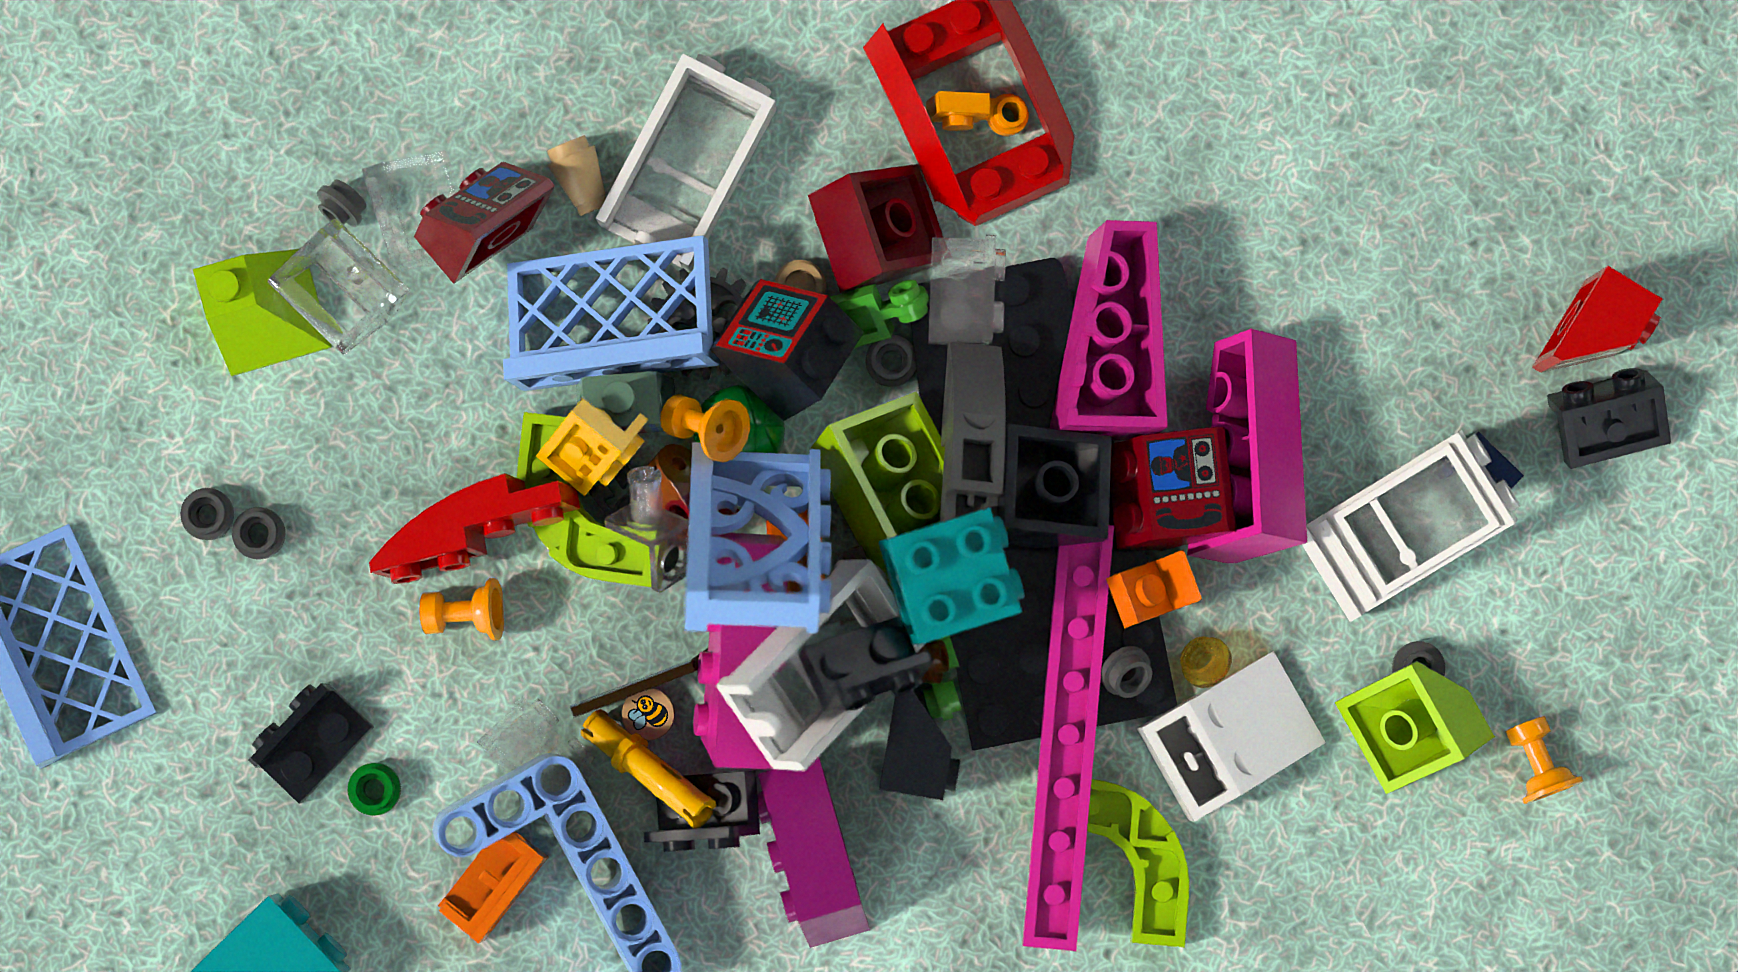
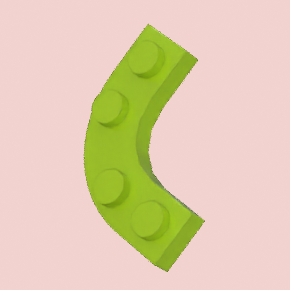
(579, 539)
(1155, 860)

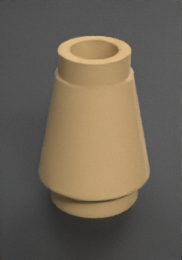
(578, 173)

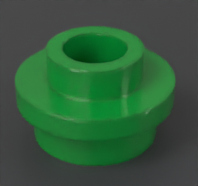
(357, 785)

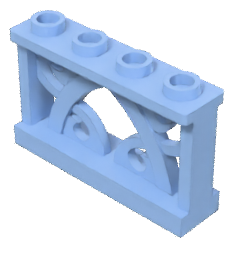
(718, 591)

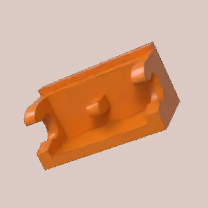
(492, 885)

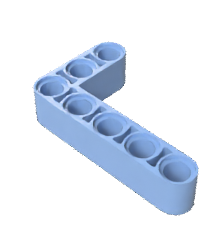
(581, 852)

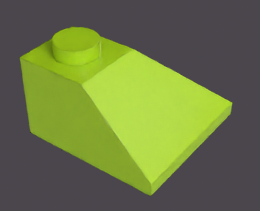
(250, 317)
(1413, 724)

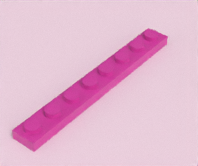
(1067, 745)

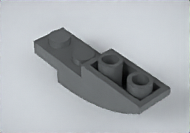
(973, 429)

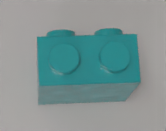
(952, 575)
(275, 941)

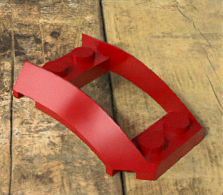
(940, 40)

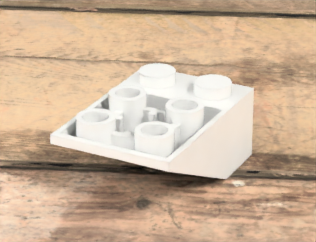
(1231, 737)

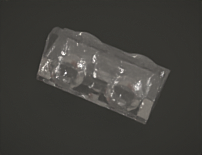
(964, 290)
(530, 733)

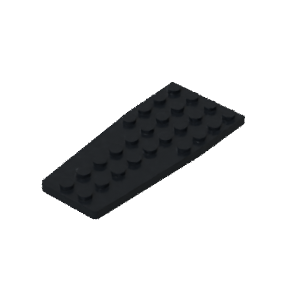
(1007, 659)

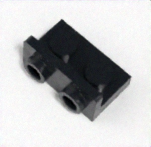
(1610, 417)
(863, 664)
(309, 740)
(732, 817)

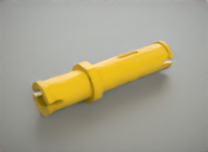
(632, 755)

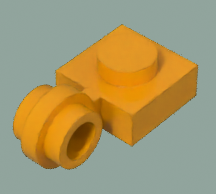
(962, 109)

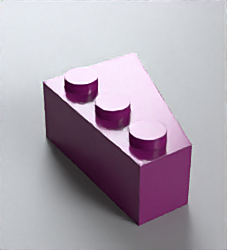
(811, 853)

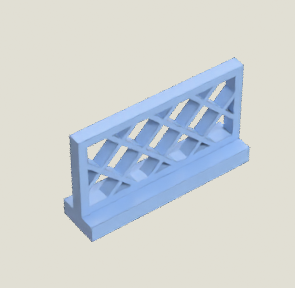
(649, 351)
(17, 678)

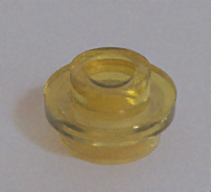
(1200, 651)

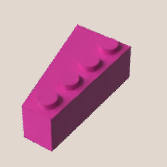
(1115, 338)
(1258, 404)
(728, 648)

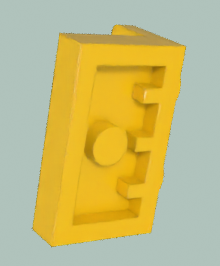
(590, 447)

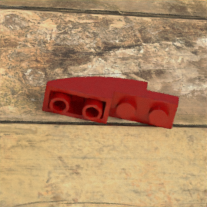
(458, 524)

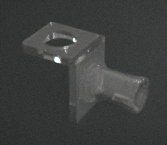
(652, 526)

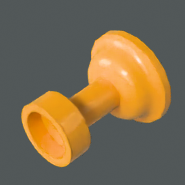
(721, 429)
(483, 609)
(1547, 777)

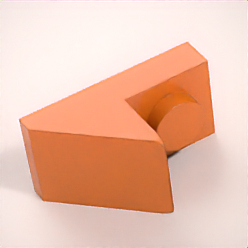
(1154, 589)

